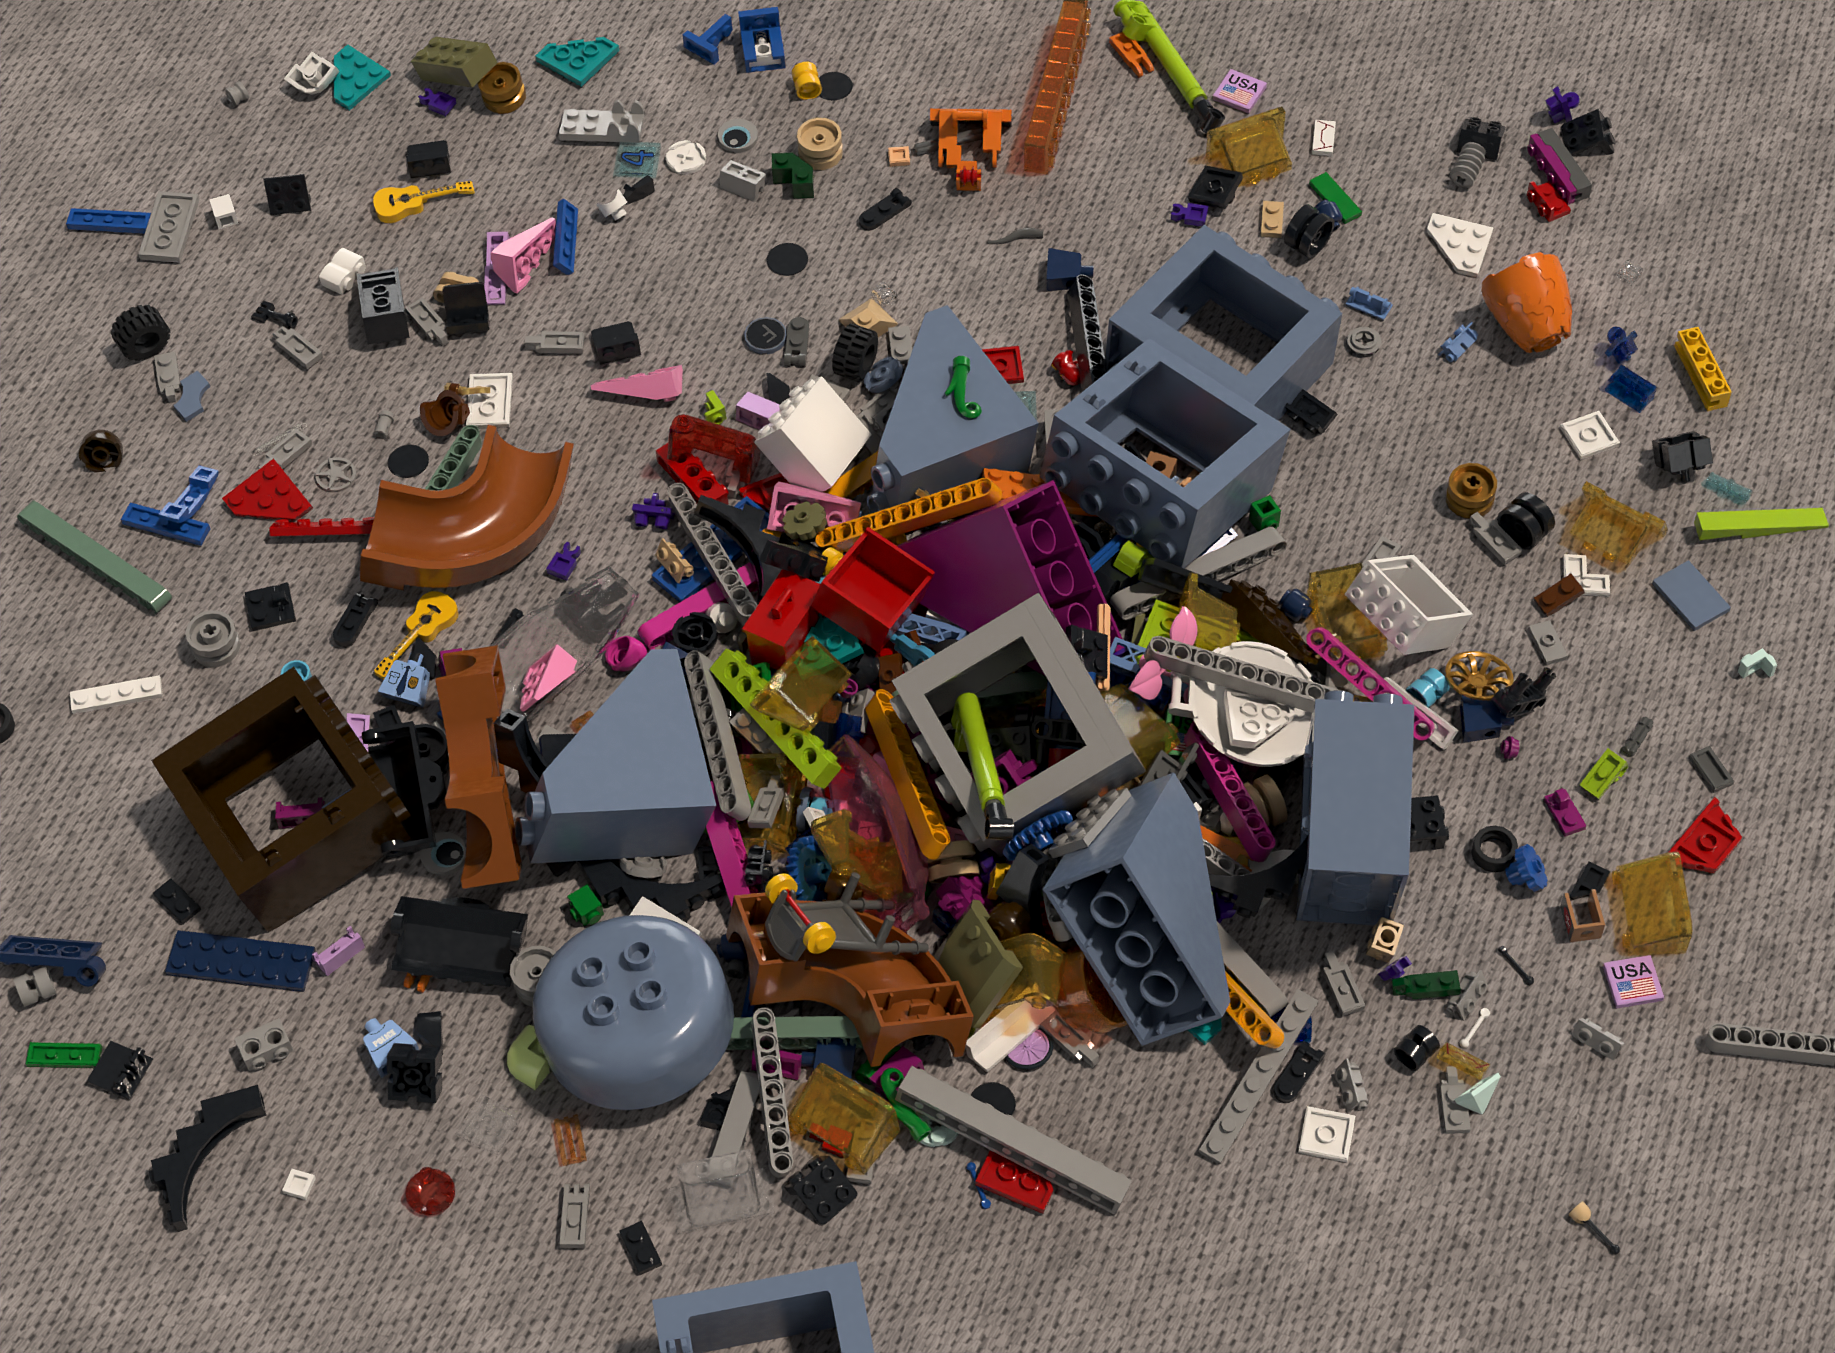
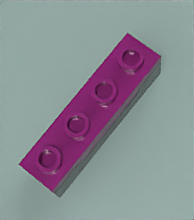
(1559, 166)

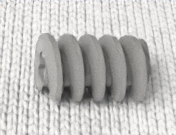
(1468, 165)

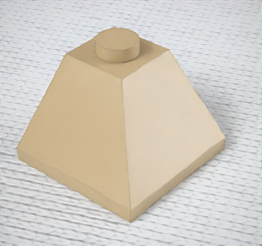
(869, 316)

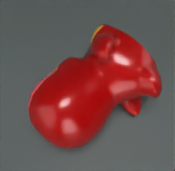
(1067, 367)

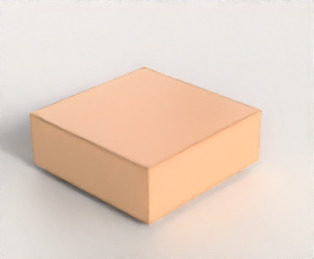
(899, 156)

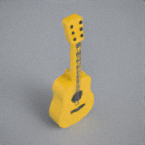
(397, 203)
(432, 614)

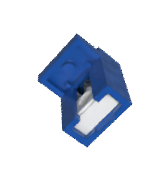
(758, 28)

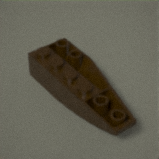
(1265, 621)

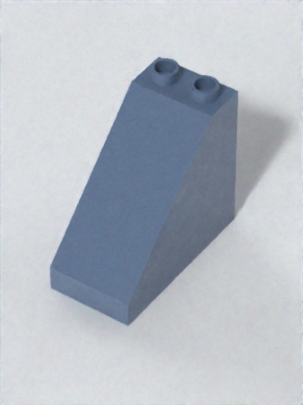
(928, 438)
(627, 778)
(1148, 913)

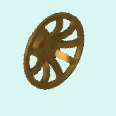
(1477, 682)

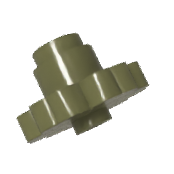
(805, 521)

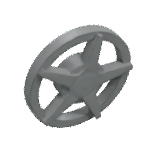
(335, 474)

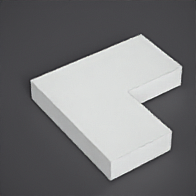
(1592, 583)

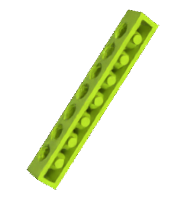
(800, 747)

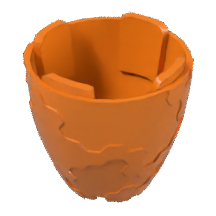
(1531, 301)

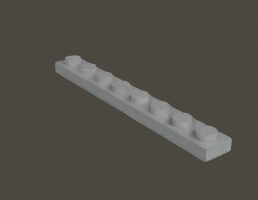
(1257, 1079)

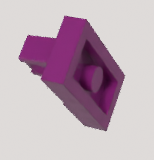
(1565, 812)
(789, 1064)

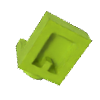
(715, 408)

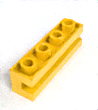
(1703, 369)

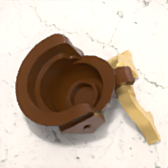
(448, 410)

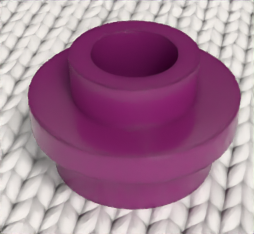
(1510, 747)

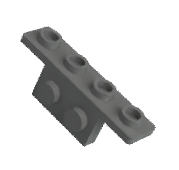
(1164, 765)

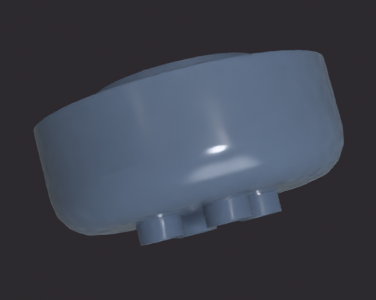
(633, 1012)

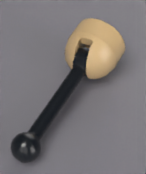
(1582, 1214)

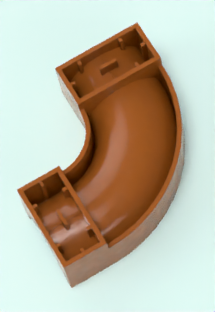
(468, 529)
(470, 704)
(878, 991)

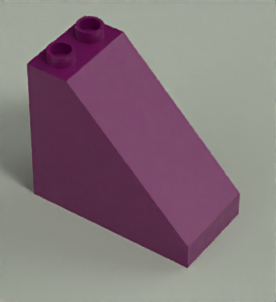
(1005, 557)

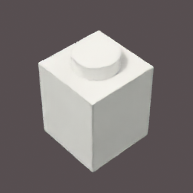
(224, 211)

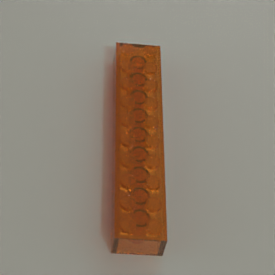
(1056, 86)

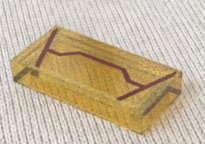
(1463, 1061)

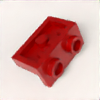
(1547, 201)

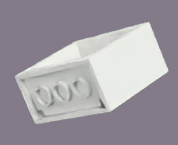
(1408, 604)

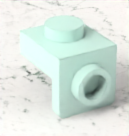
(1758, 660)

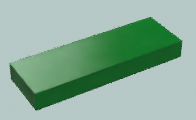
(1331, 191)
(63, 1055)

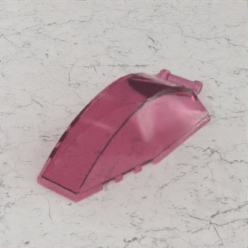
(878, 811)

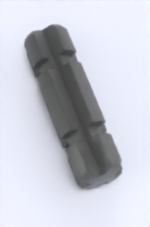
(1638, 736)

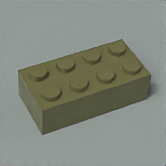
(454, 61)

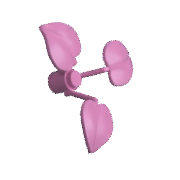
(1148, 680)

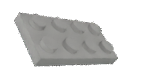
(169, 227)
(1089, 822)

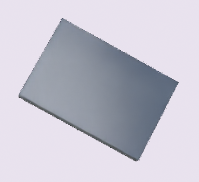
(1691, 595)

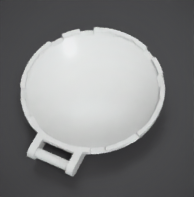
(1209, 713)

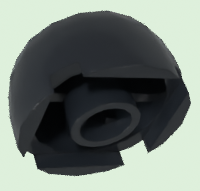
(695, 633)
(866, 669)

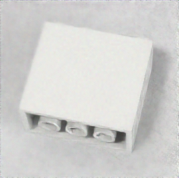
(812, 436)

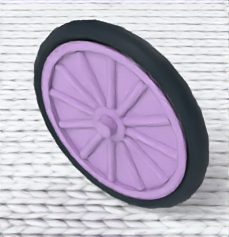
(1032, 1052)

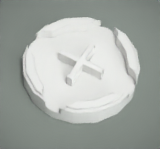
(685, 157)

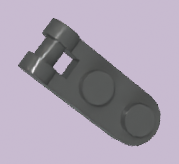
(797, 342)

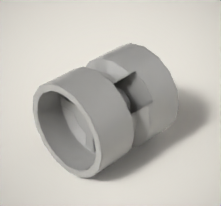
(43, 982)

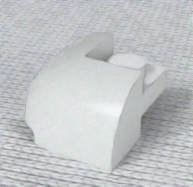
(312, 75)

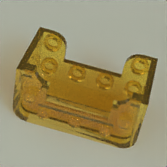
(1340, 616)

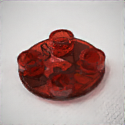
(430, 1191)

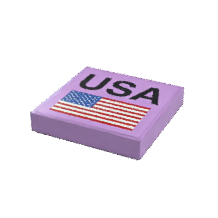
(1239, 91)
(1633, 981)

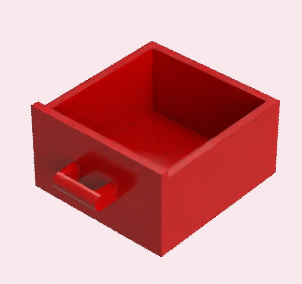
(873, 589)
(781, 619)

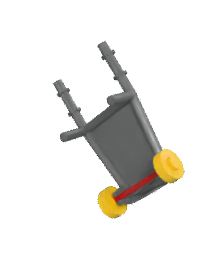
(827, 923)

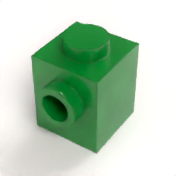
(1264, 513)
(585, 906)

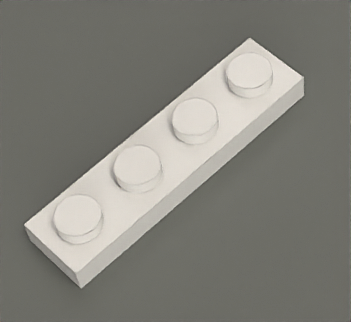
(116, 694)
(1443, 731)

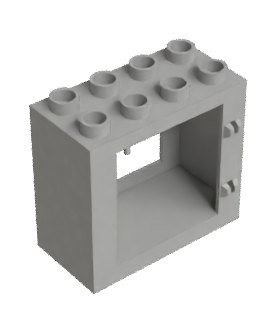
(979, 662)

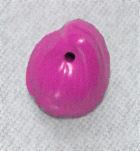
(625, 653)

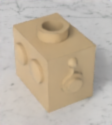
(1384, 939)

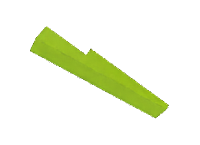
(1758, 522)

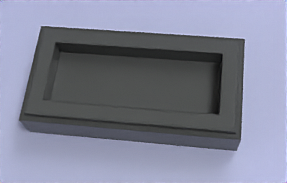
(1711, 769)

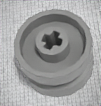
(213, 638)
(526, 971)

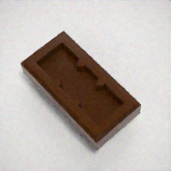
(890, 668)

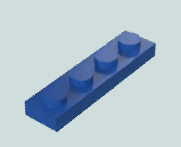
(108, 220)
(565, 237)
(148, 520)

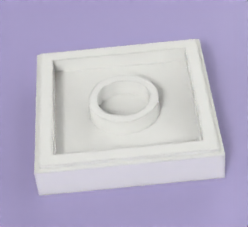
(1589, 435)
(1327, 1134)

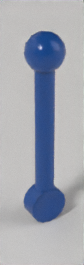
(985, 1204)

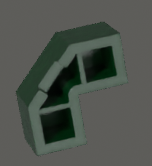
(792, 169)

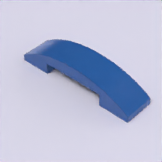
(192, 497)

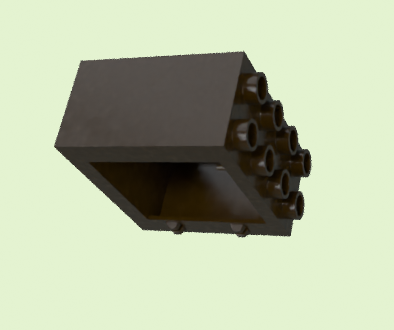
(249, 744)

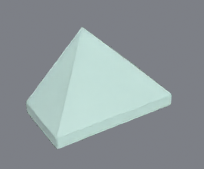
(1479, 1095)

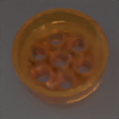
(1083, 998)

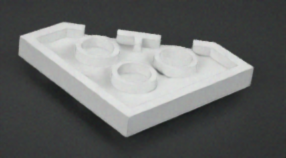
(1460, 242)
(1253, 718)

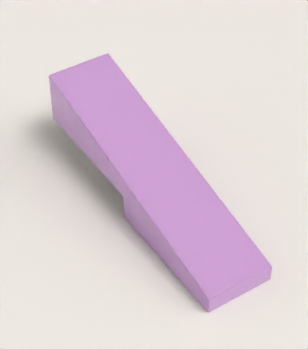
(493, 283)

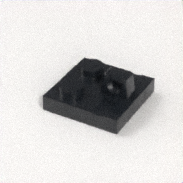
(1215, 187)
(270, 606)
(1091, 649)

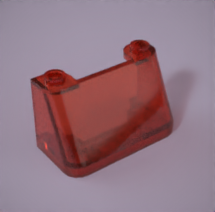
(694, 433)

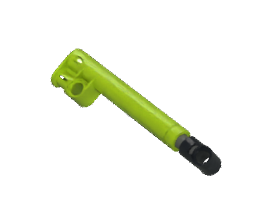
(1142, 26)
(973, 738)

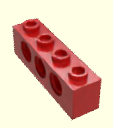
(685, 469)

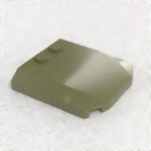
(978, 962)

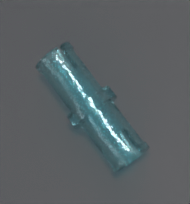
(1729, 487)

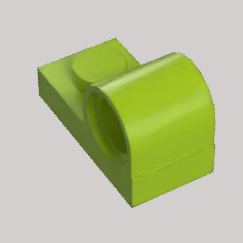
(1131, 558)
(1604, 773)

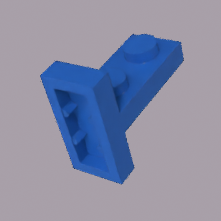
(707, 43)

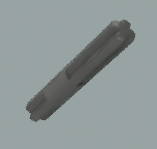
(962, 138)

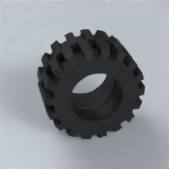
(140, 332)
(855, 352)

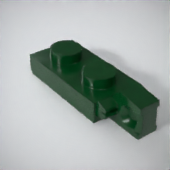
(1427, 985)

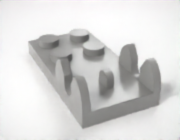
(604, 125)

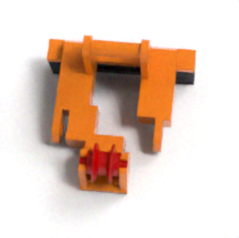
(967, 175)

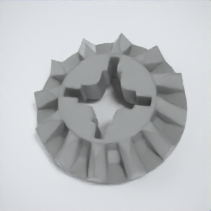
(1372, 338)

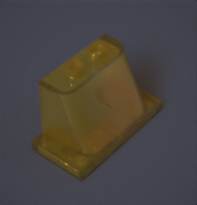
(1251, 146)
(1614, 526)
(1214, 618)

